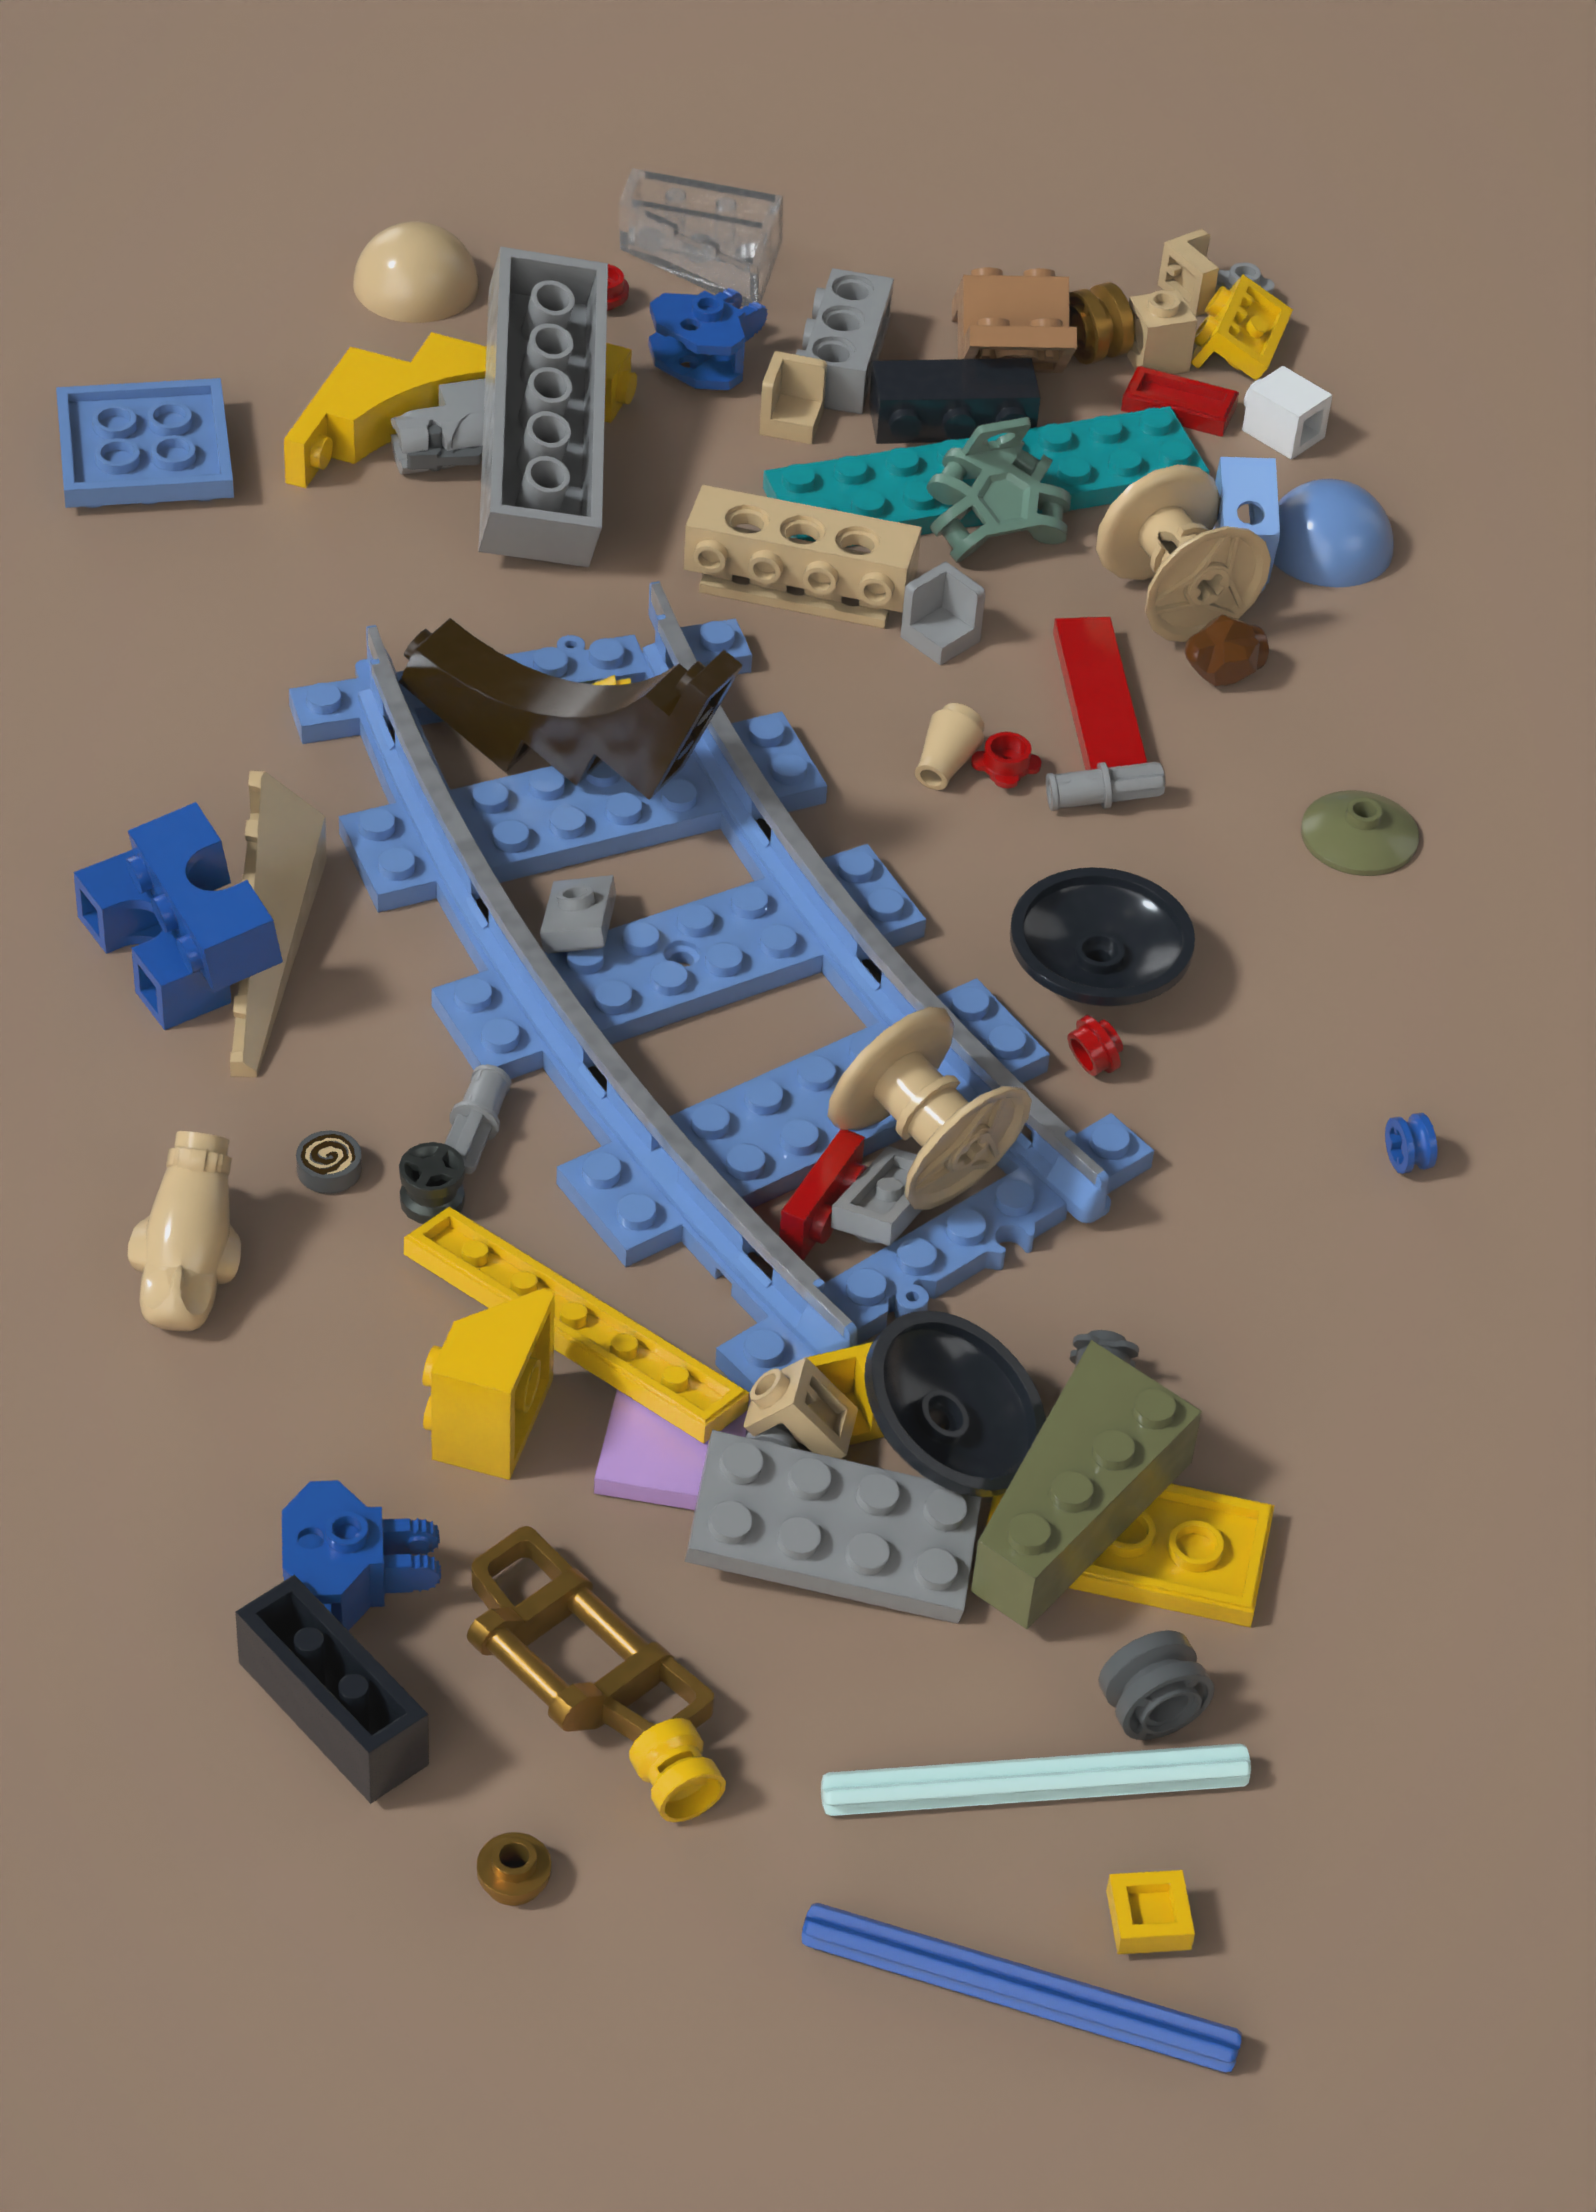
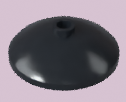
(1102, 936)
(952, 1401)

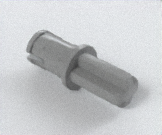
(1104, 785)
(476, 1116)

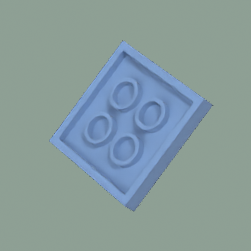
(144, 443)

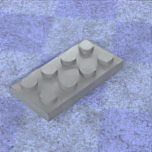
(833, 1527)

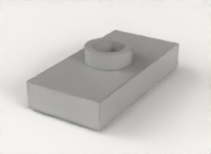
(578, 914)

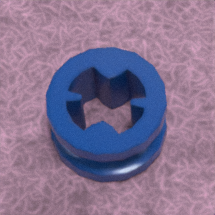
(1411, 1143)

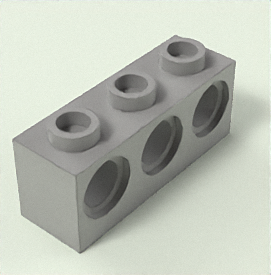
(848, 334)

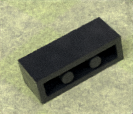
(949, 397)
(332, 1688)

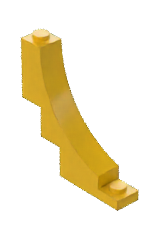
(368, 389)

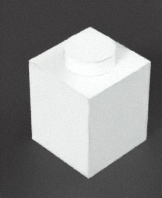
(1286, 412)

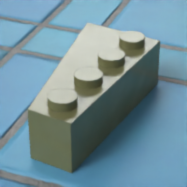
(1083, 1482)

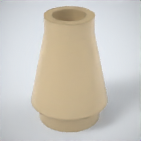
(949, 743)

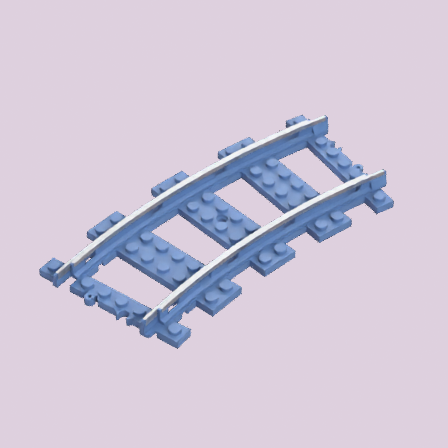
(801, 916)

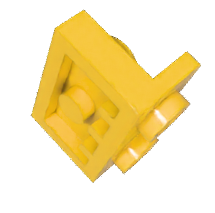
(1242, 327)

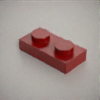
(809, 1210)

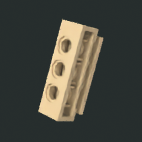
(819, 567)

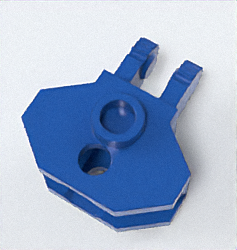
(706, 333)
(352, 1553)

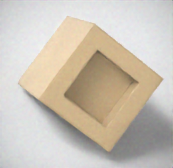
(793, 397)

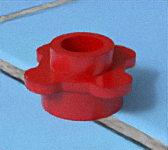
(1006, 759)

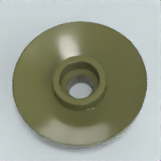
(1359, 833)

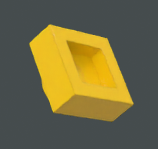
(1150, 1912)

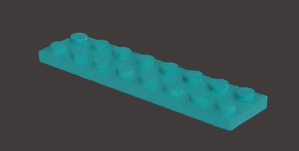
(1089, 456)

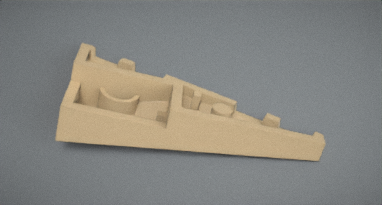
(284, 869)

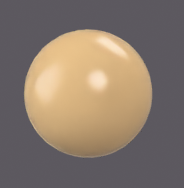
(415, 274)

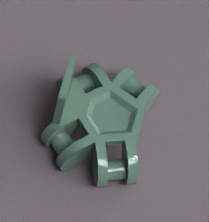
(1003, 493)

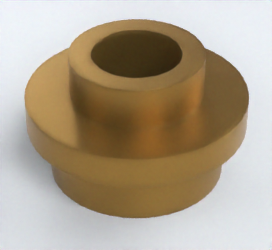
(508, 1884)

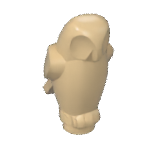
(188, 1237)

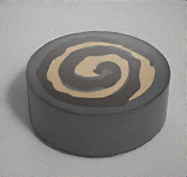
(329, 1162)

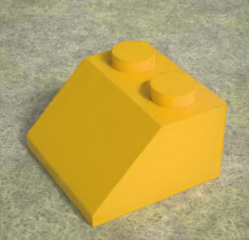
(490, 1384)

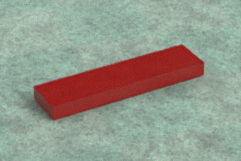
(1098, 692)

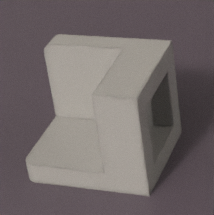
(942, 613)

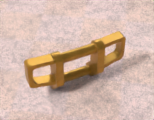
(581, 1706)

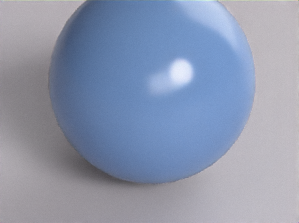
(1333, 534)

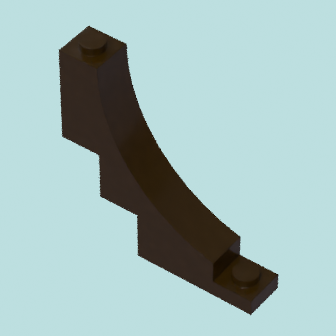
(509, 709)

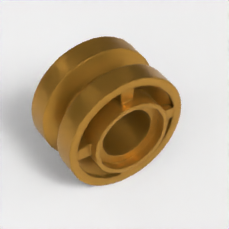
(1102, 322)

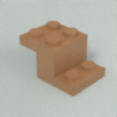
(1015, 317)

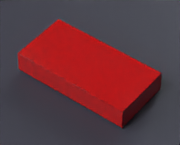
(1195, 403)

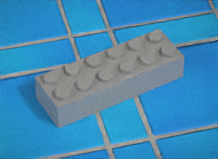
(544, 408)

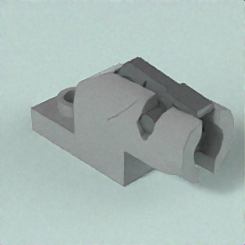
(442, 434)

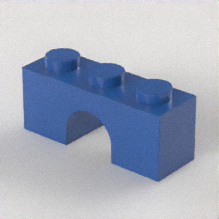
(124, 917)
(218, 931)

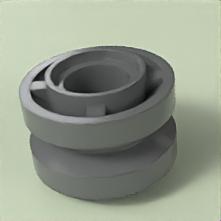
(1156, 1685)

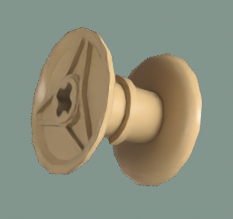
(1167, 533)
(902, 1080)

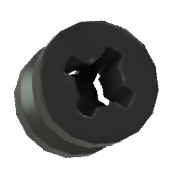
(431, 1181)

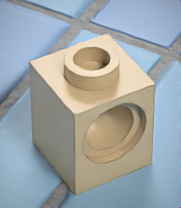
(1162, 332)

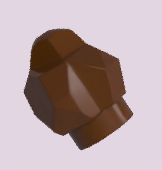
(1227, 650)

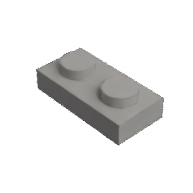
(876, 1202)

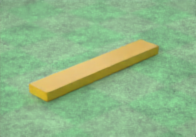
(584, 1326)

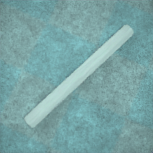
(1035, 1779)

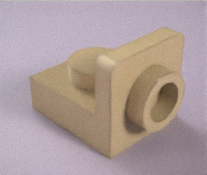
(1189, 270)
(806, 1405)

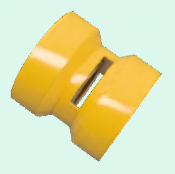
(674, 1764)

